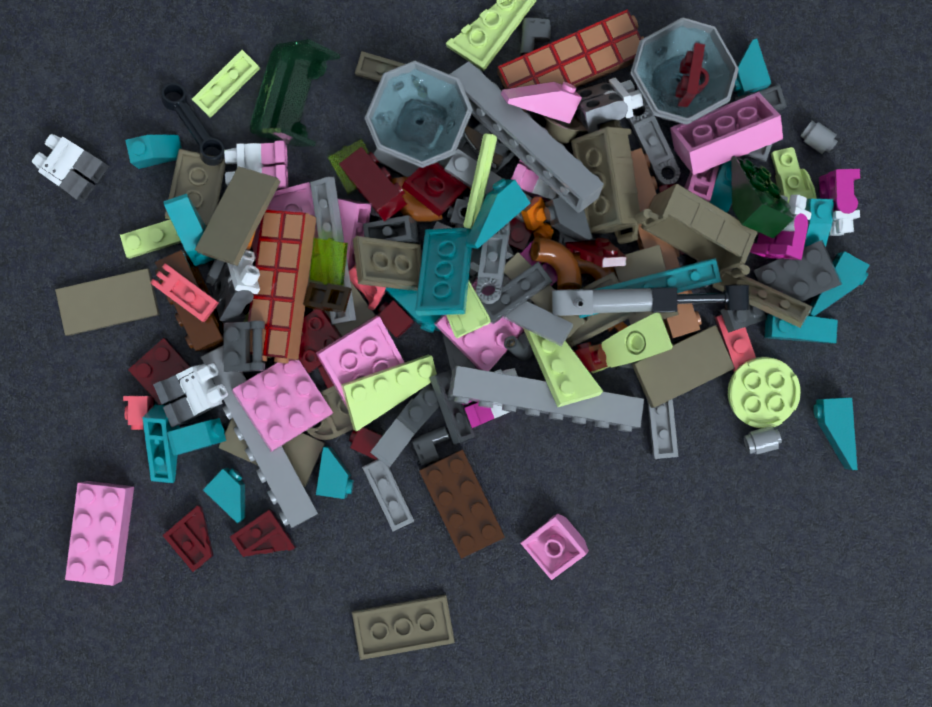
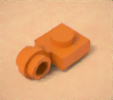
(534, 218)

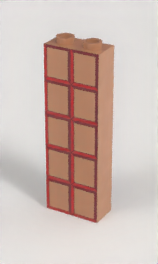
(577, 57)
(284, 271)

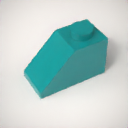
(752, 71)
(153, 149)
(196, 436)
(333, 476)
(228, 493)

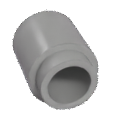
(819, 137)
(762, 440)

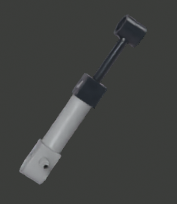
(642, 300)

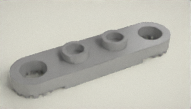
(654, 145)
(493, 265)

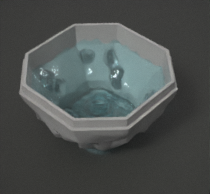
(659, 63)
(415, 94)

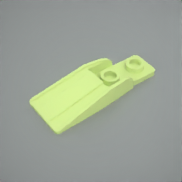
(790, 177)
(474, 317)
(637, 342)

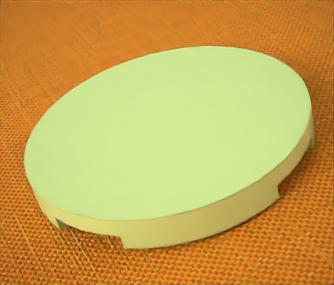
(763, 392)

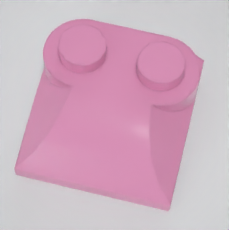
(555, 545)

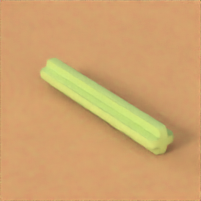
(480, 179)

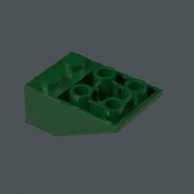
(758, 199)

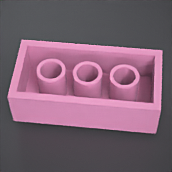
(727, 133)
(99, 533)

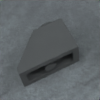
(567, 220)
(394, 229)

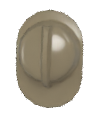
(563, 131)

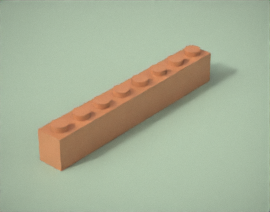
(688, 319)

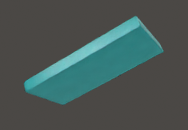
(444, 272)

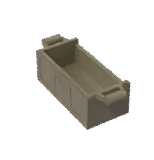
(609, 158)
(699, 229)

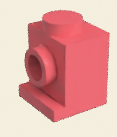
(136, 409)

